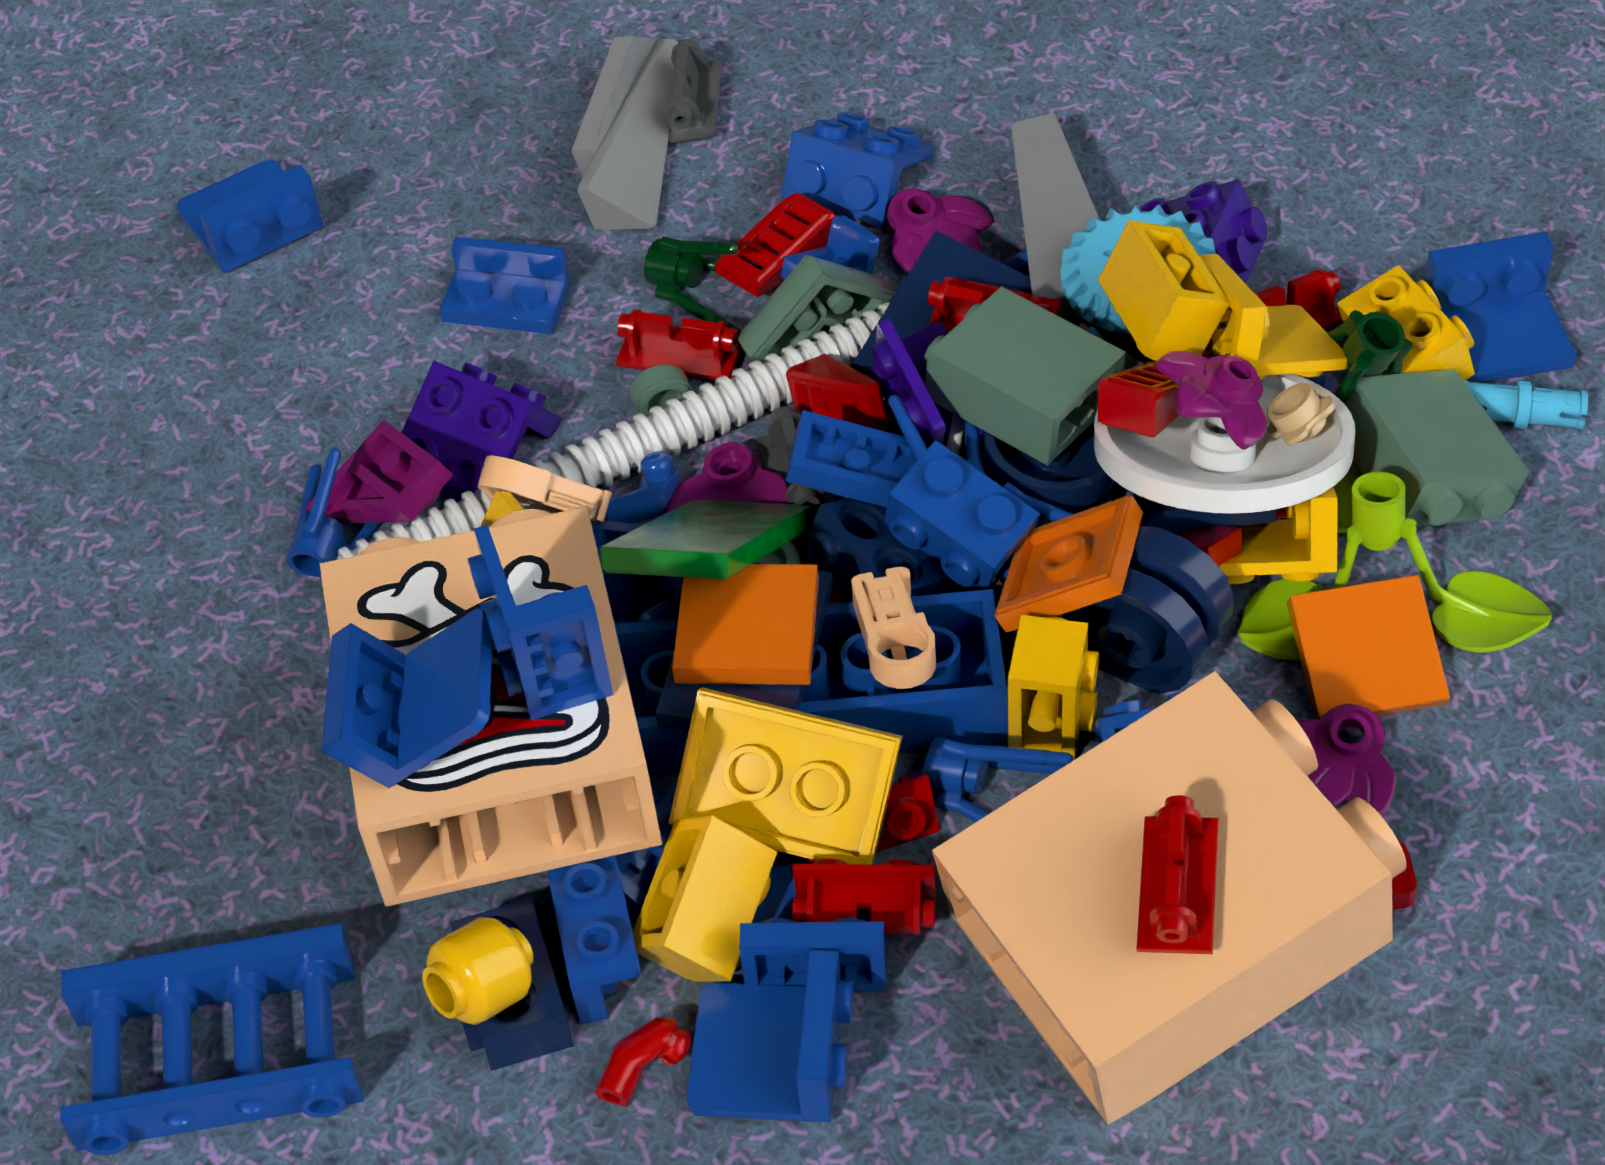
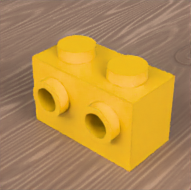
(1162, 290)
(1435, 339)
(1051, 685)
(700, 895)

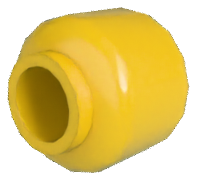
(478, 970)

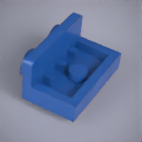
(958, 517)

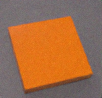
(1071, 563)
(748, 627)
(1368, 647)

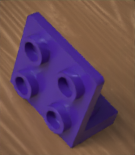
(901, 373)

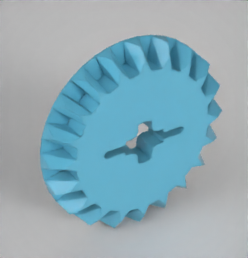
(1091, 250)

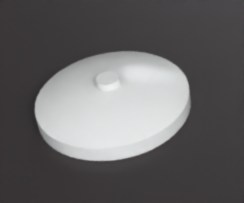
(1203, 470)

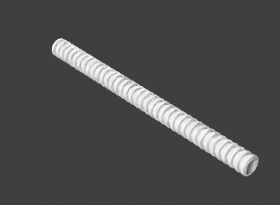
(662, 430)

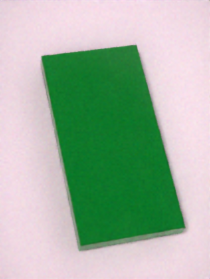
(706, 539)

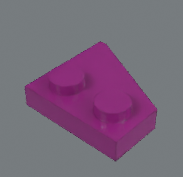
(385, 480)

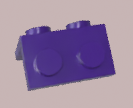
(1226, 217)
(466, 418)

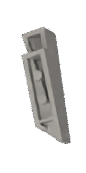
(626, 135)
(1051, 204)

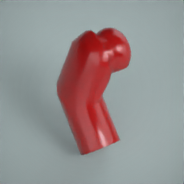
(636, 1050)

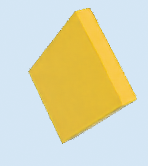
(787, 777)

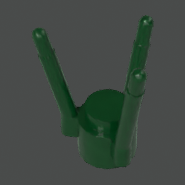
(678, 265)
(1372, 346)

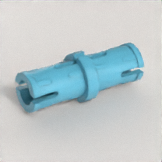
(1531, 405)

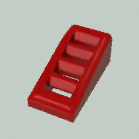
(786, 230)
(838, 392)
(1138, 400)

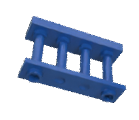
(174, 988)

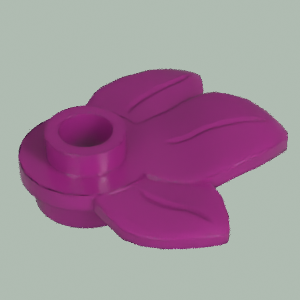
(950, 215)
(1220, 389)
(731, 474)
(1355, 768)

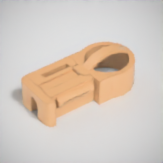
(541, 488)
(891, 622)

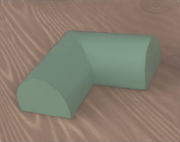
(808, 299)

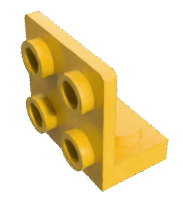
(1269, 337)
(1290, 547)

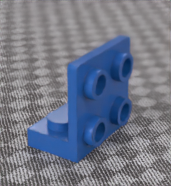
(1504, 304)
(550, 642)
(778, 949)

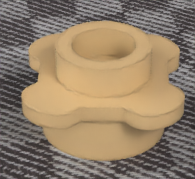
(1298, 414)

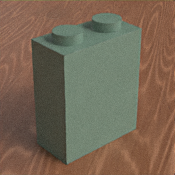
(1020, 374)
(1437, 443)

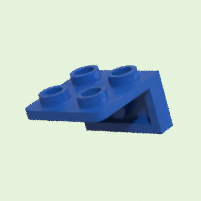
(851, 165)
(252, 213)
(402, 710)
(772, 1046)

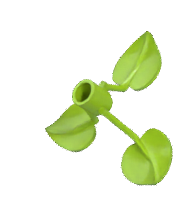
(1475, 613)

